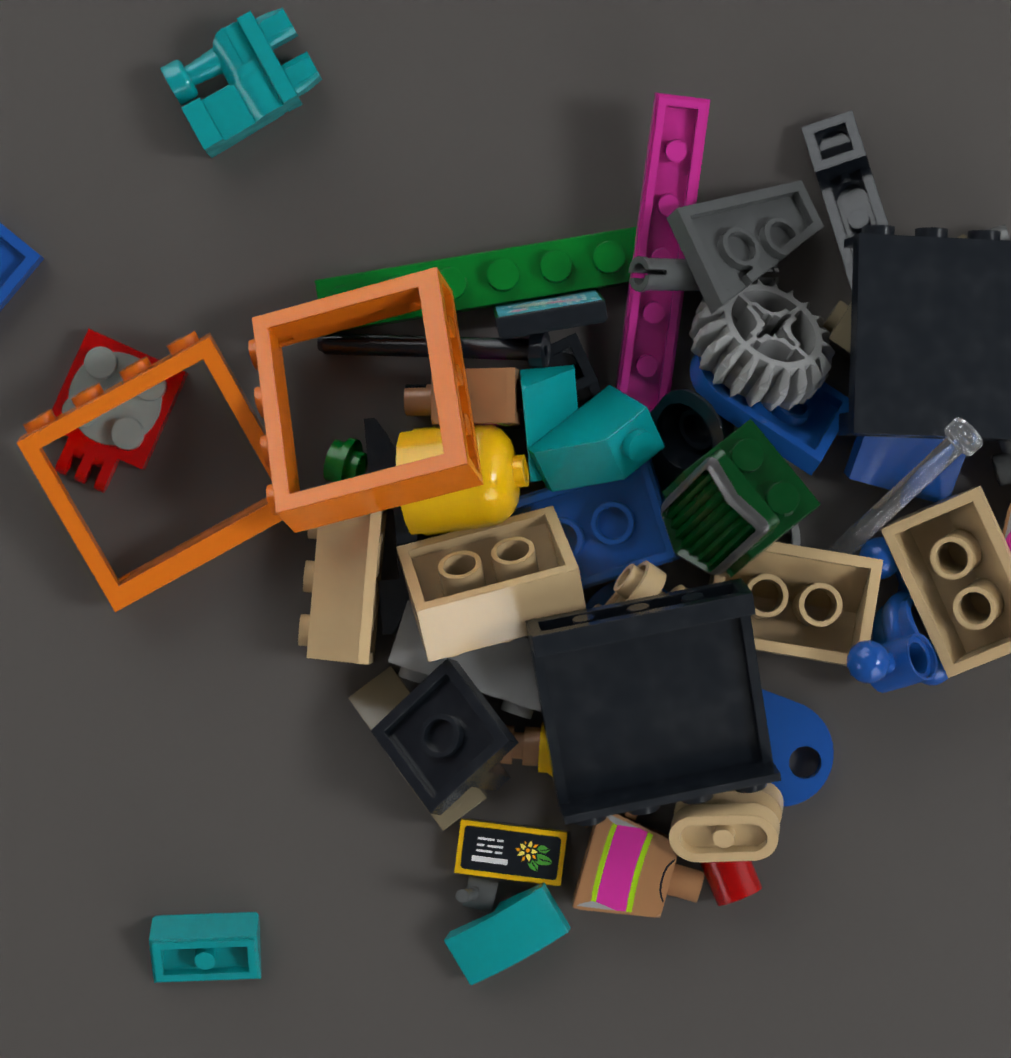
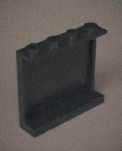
(929, 334)
(652, 702)

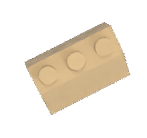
(957, 577)
(488, 581)
(344, 590)
(810, 601)

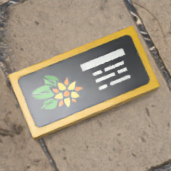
(510, 852)

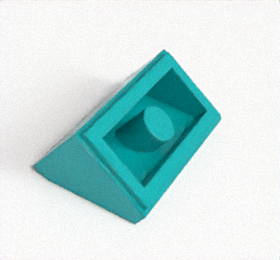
(547, 399)
(205, 947)

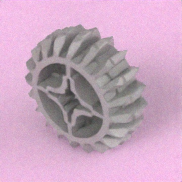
(763, 346)

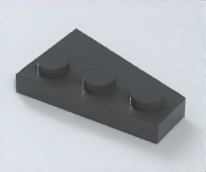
(742, 237)

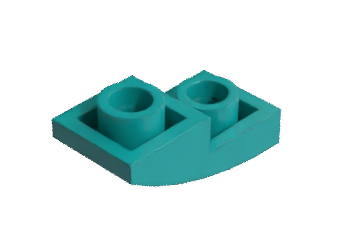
(508, 934)

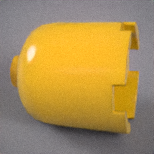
(470, 508)

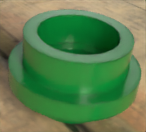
(345, 460)

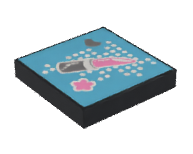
(550, 314)

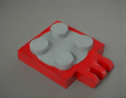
(123, 432)

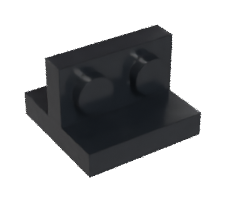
(446, 738)

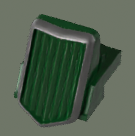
(734, 503)

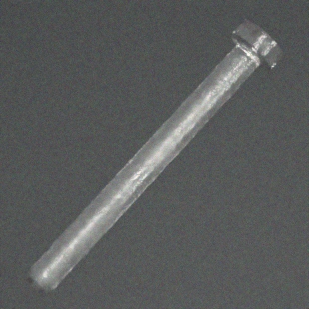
(960, 439)

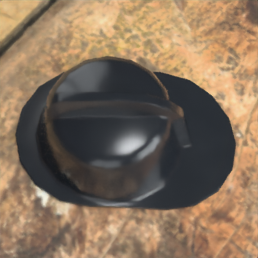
(687, 431)

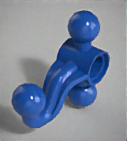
(898, 651)

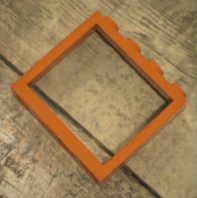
(95, 402)
(387, 488)

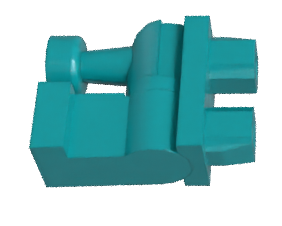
(257, 83)

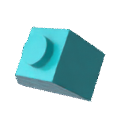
(597, 443)

